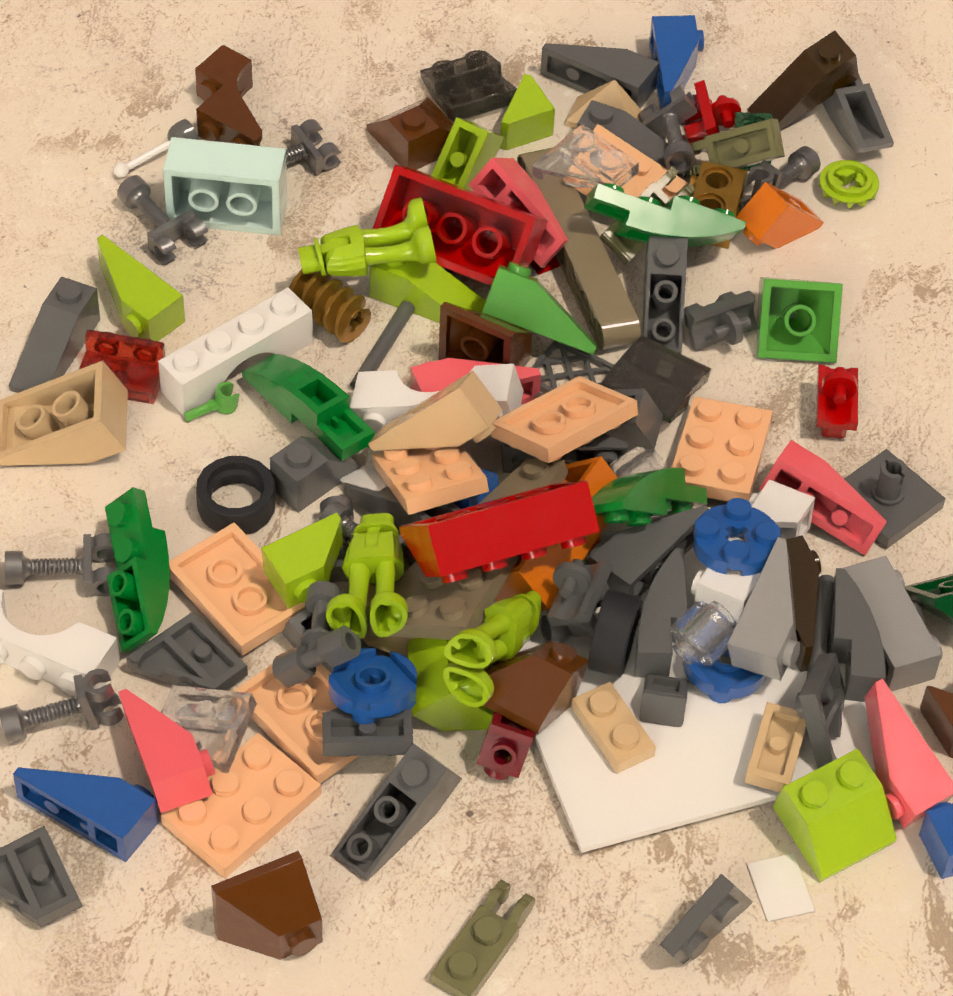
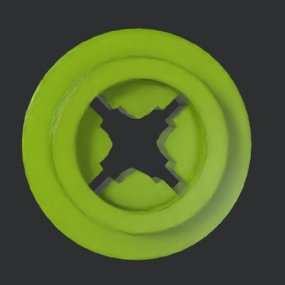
(844, 172)

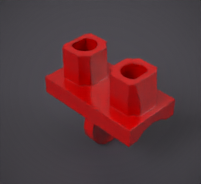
(713, 114)
(836, 401)

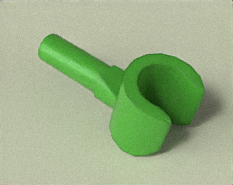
(222, 403)

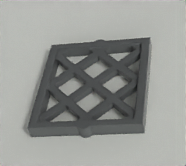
(543, 360)

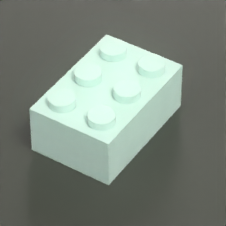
(227, 184)

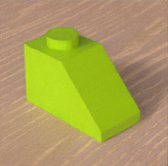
(466, 152)
(303, 558)

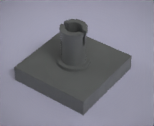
(896, 495)

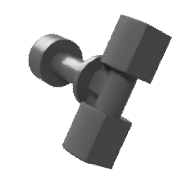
(317, 643)

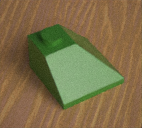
(798, 319)

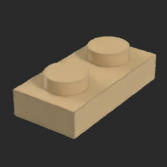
(613, 727)
(776, 748)

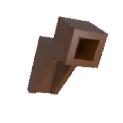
(222, 84)

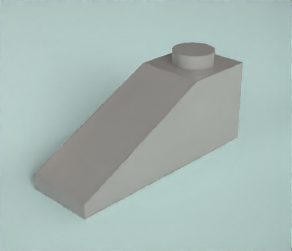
(766, 630)

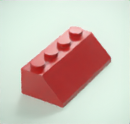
(467, 228)
(502, 529)

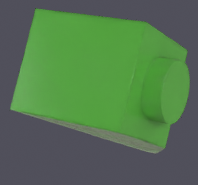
(528, 304)

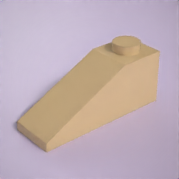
(443, 420)

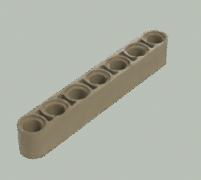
(587, 263)

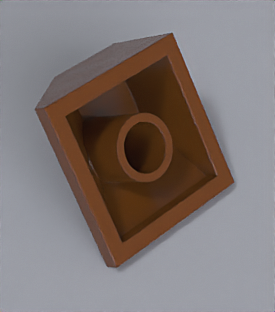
(413, 134)
(481, 337)
(536, 684)
(269, 909)

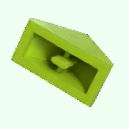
(528, 116)

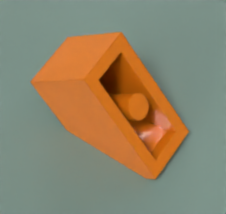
(777, 217)

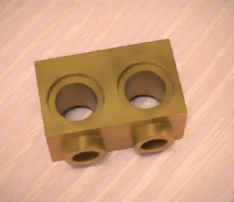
(719, 188)

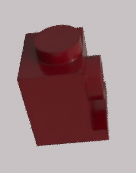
(504, 748)

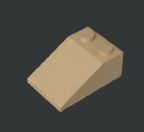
(65, 419)

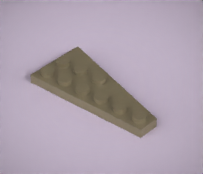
(448, 608)

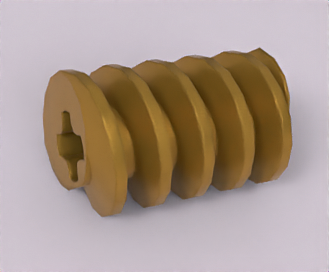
(332, 304)

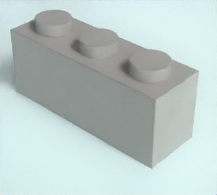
(907, 644)

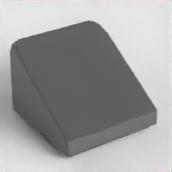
(664, 700)

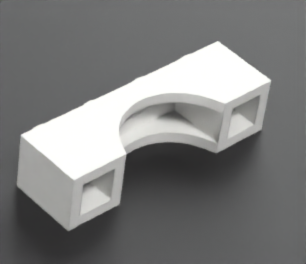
(273, 326)
(383, 396)
(791, 512)
(57, 655)

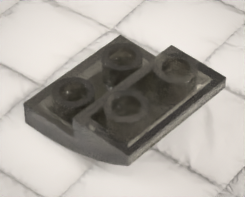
(468, 85)
(662, 372)

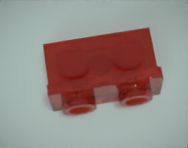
(130, 359)

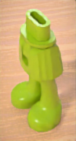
(354, 249)
(371, 558)
(499, 638)

